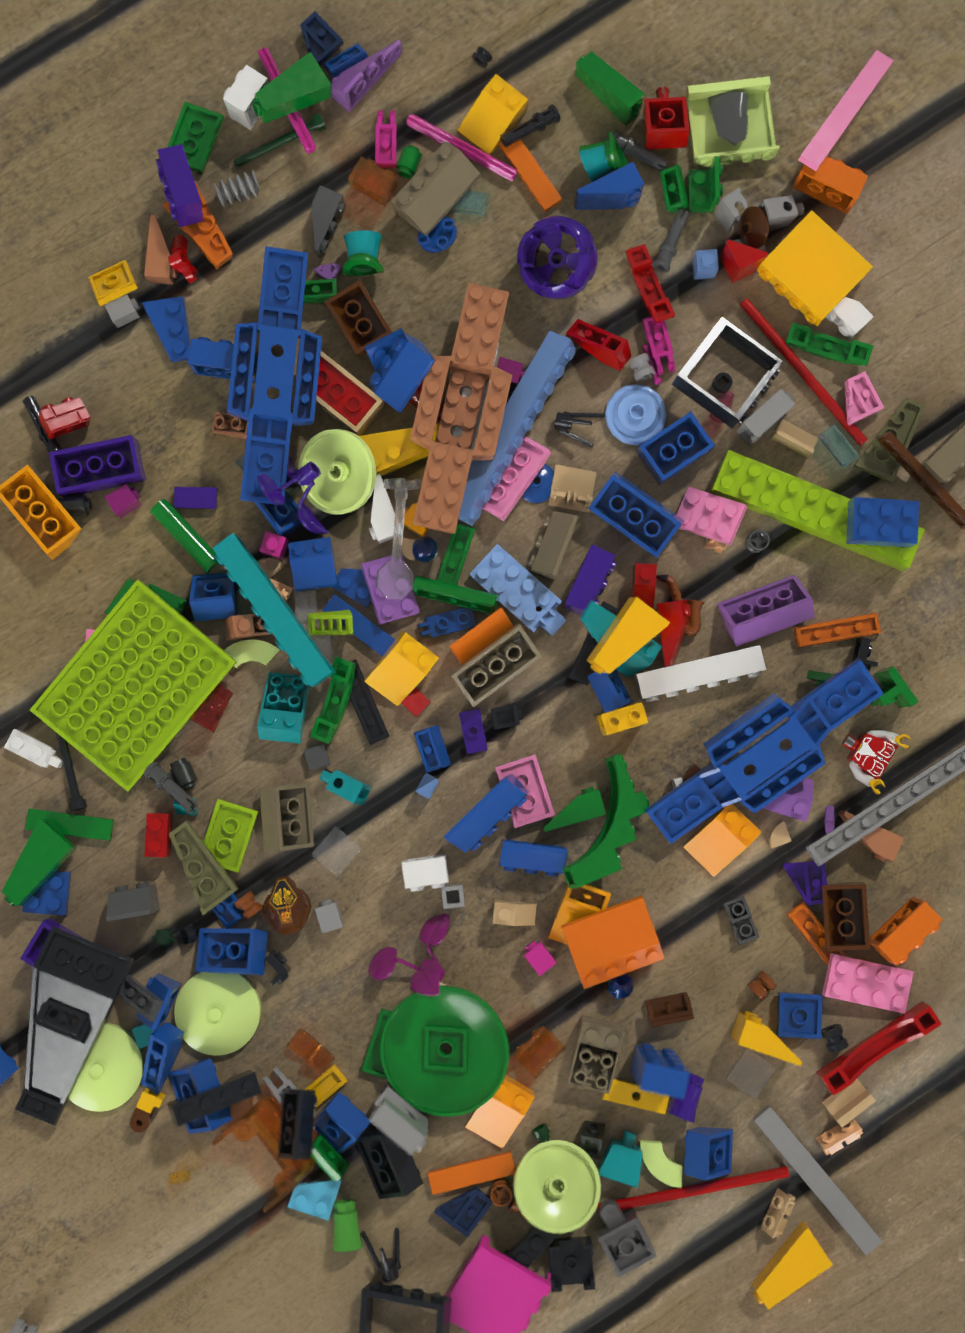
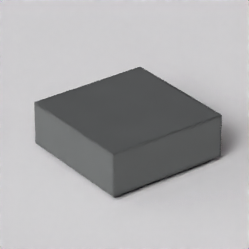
(317, 757)

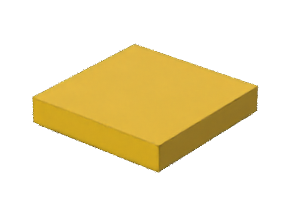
(112, 282)

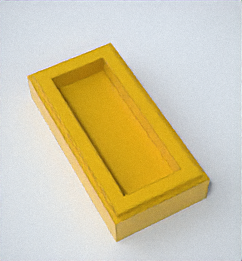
(327, 1084)

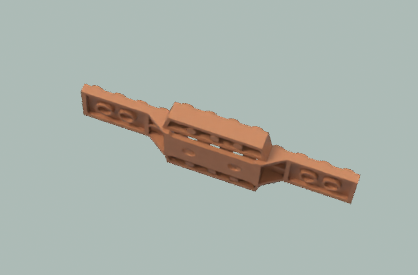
(469, 367)

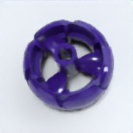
(549, 232)

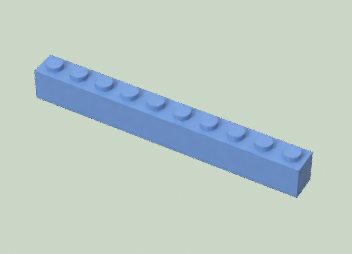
(518, 419)

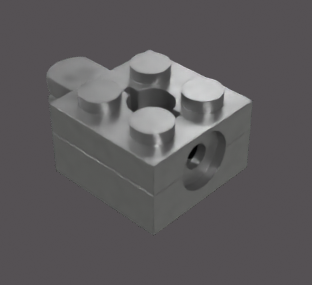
(623, 1238)

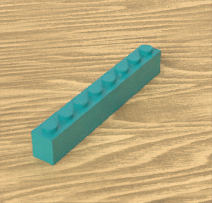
(274, 610)

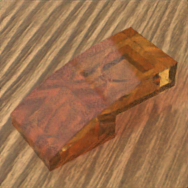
(311, 1051)

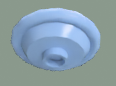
(635, 414)

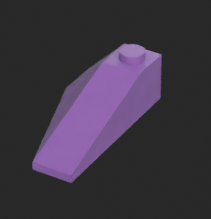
(358, 80)
(794, 802)

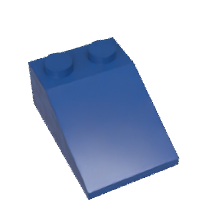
(612, 191)
(231, 951)

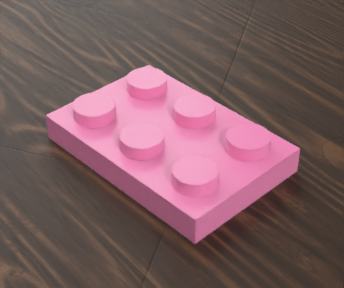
(711, 515)
(538, 803)

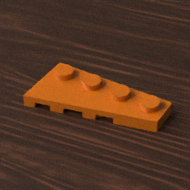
(207, 235)

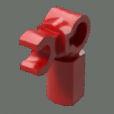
(179, 260)

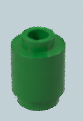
(408, 162)

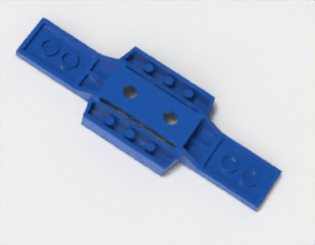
(271, 418)
(775, 768)

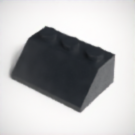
(297, 1124)
(388, 1165)

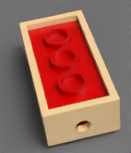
(345, 397)

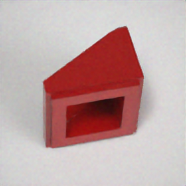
(416, 702)

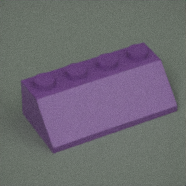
(766, 610)

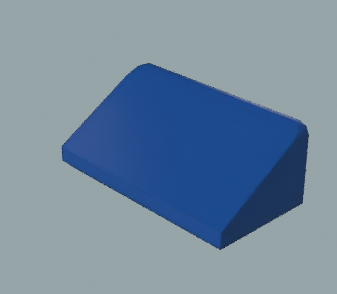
(345, 60)
(432, 748)
(227, 911)

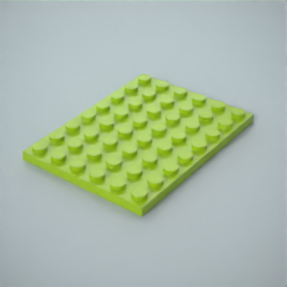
(133, 685)

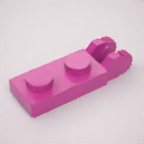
(386, 141)
(659, 344)

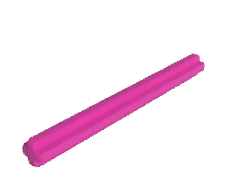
(294, 117)
(468, 150)

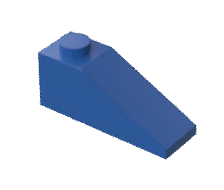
(161, 1055)

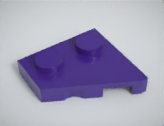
(808, 879)

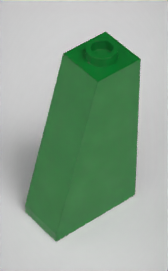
(610, 87)
(292, 90)
(37, 863)

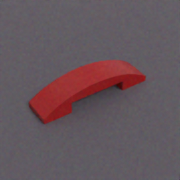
(648, 284)

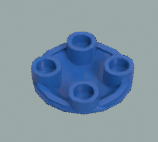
(440, 237)

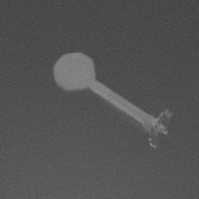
(395, 577)

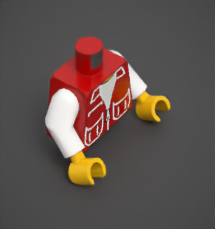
(872, 754)

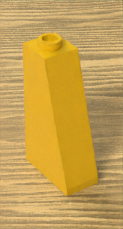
(626, 635)
(791, 1267)

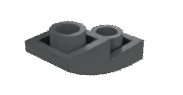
(741, 920)

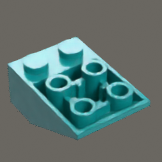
(283, 708)

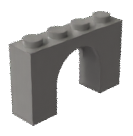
(400, 1120)

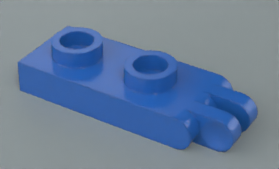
(448, 623)

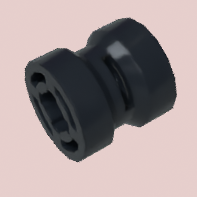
(834, 1038)

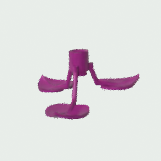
(430, 973)

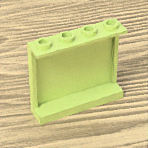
(704, 137)

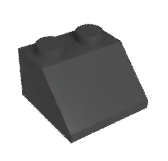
(132, 902)

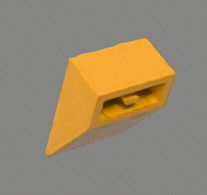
(577, 904)

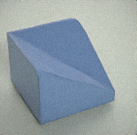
(427, 785)

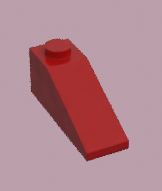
(601, 344)
(644, 583)
(672, 636)

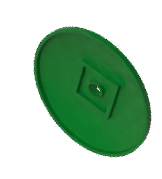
(439, 1080)

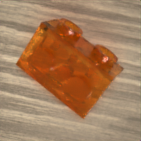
(539, 1051)

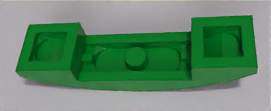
(829, 347)
(335, 702)

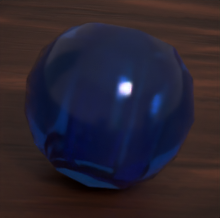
(425, 549)
(621, 986)

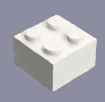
(241, 96)
(425, 871)

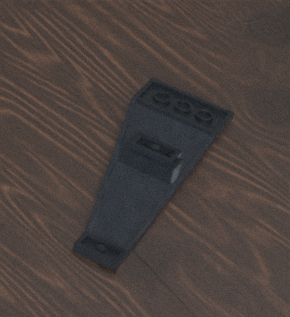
(81, 984)

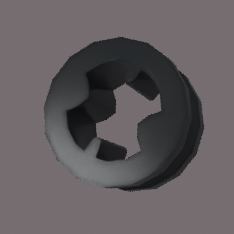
(481, 57)
(727, 377)

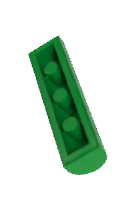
(185, 535)
(455, 594)

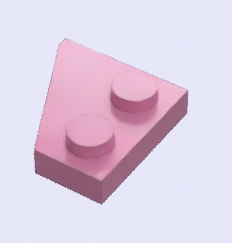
(861, 398)

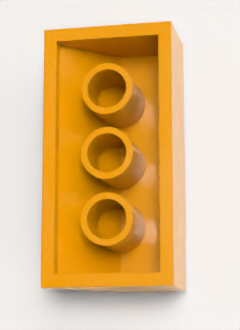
(39, 512)

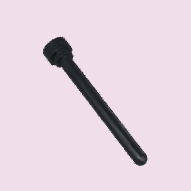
(77, 801)

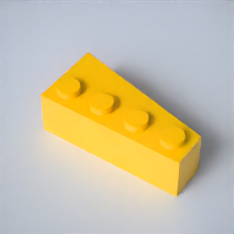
(395, 449)

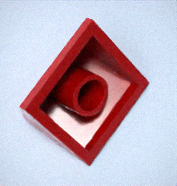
(740, 260)

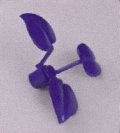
(304, 476)

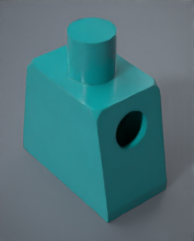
(622, 1160)

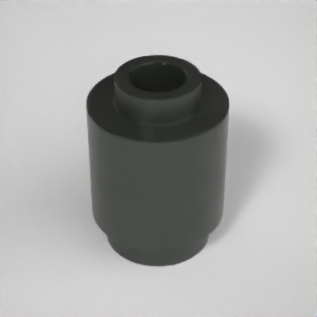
(76, 505)
(183, 774)

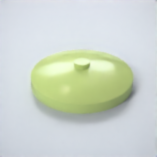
(345, 469)
(217, 1012)
(110, 1072)
(557, 1186)

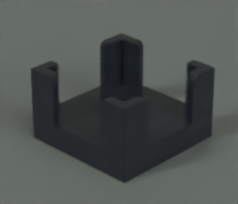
(571, 1262)

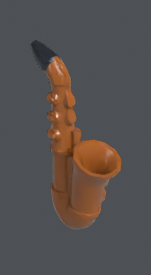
(695, 619)

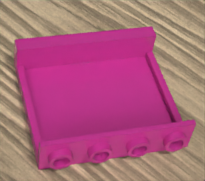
(495, 1292)

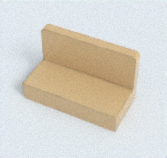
(794, 438)
(848, 1103)

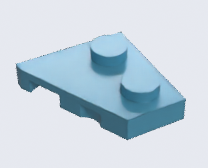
(315, 1197)

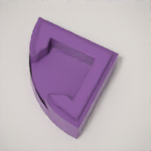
(328, 271)
(829, 819)

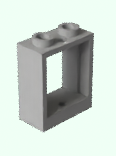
(765, 417)

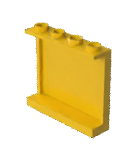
(814, 268)

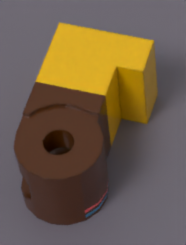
(142, 1114)

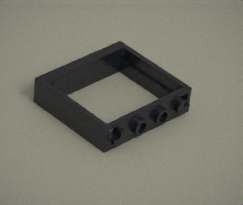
(745, 345)
(398, 1294)

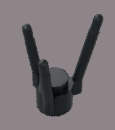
(566, 419)
(388, 1267)

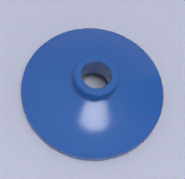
(540, 492)

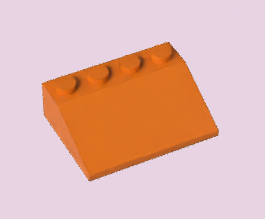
(612, 942)

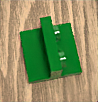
(894, 689)

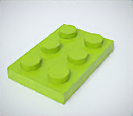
(230, 833)

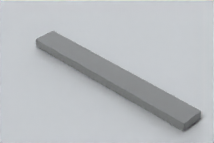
(817, 1180)

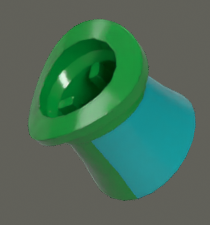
(602, 157)
(362, 253)

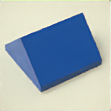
(282, 517)
(609, 690)

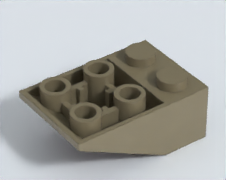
(596, 1054)

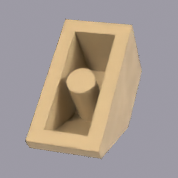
(514, 913)

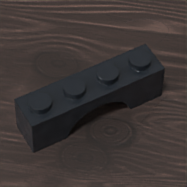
(216, 1098)
(530, 1246)

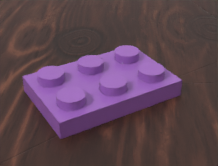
(387, 609)

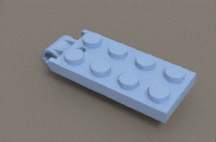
(518, 591)

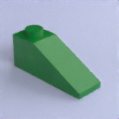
(580, 808)

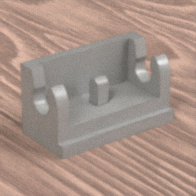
(727, 211)

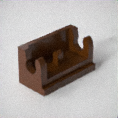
(669, 1009)

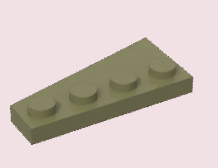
(902, 425)
(205, 873)

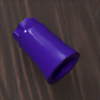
(687, 1107)

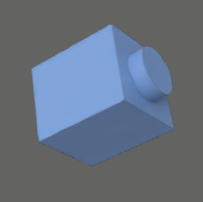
(705, 264)

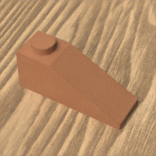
(157, 263)
(879, 842)

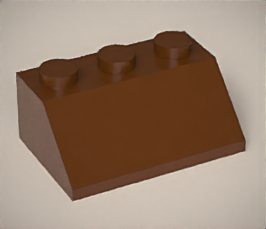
(358, 317)
(845, 916)

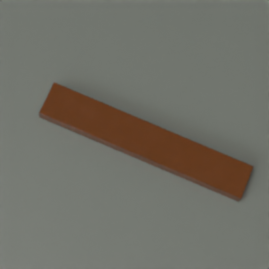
(923, 478)

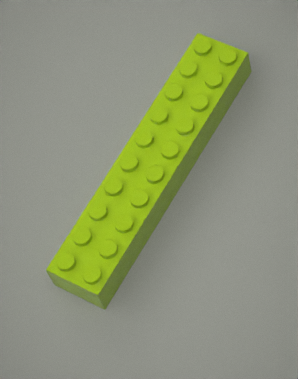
(798, 505)

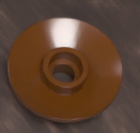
(753, 227)

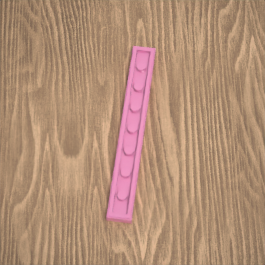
(845, 110)

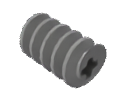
(237, 188)

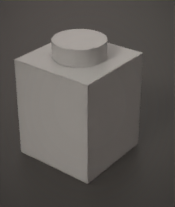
(123, 310)
(453, 896)
(329, 915)

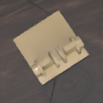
(572, 488)

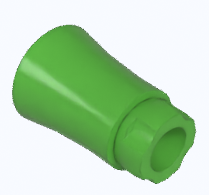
(346, 1226)

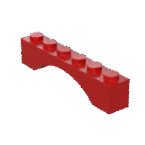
(851, 1064)

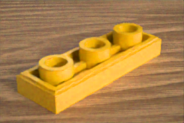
(622, 1092)

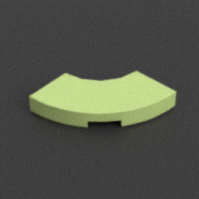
(252, 651)
(659, 1165)

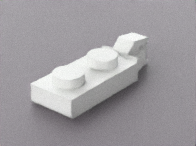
(32, 749)

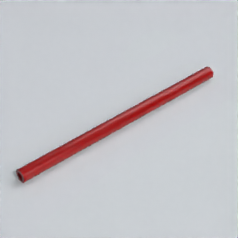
(802, 370)
(702, 1188)

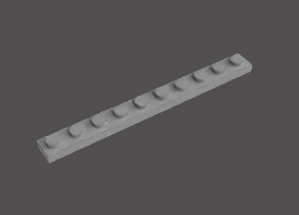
(888, 807)

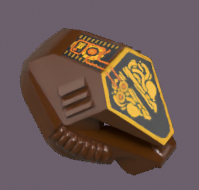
(287, 907)

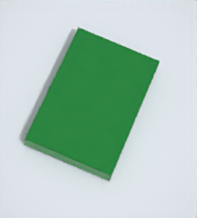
(197, 132)
(372, 1062)

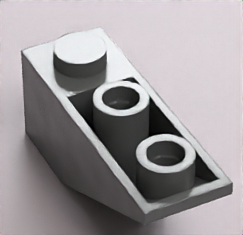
(325, 212)

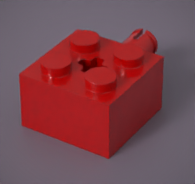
(665, 121)

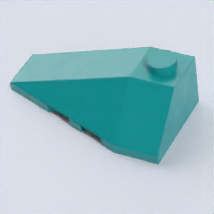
(598, 620)

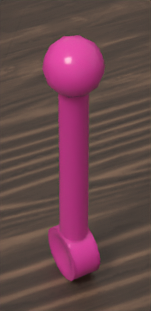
(657, 381)

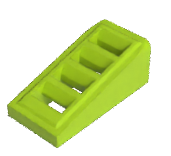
(330, 630)

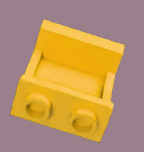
(622, 719)

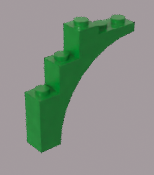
(617, 831)

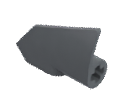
(730, 116)

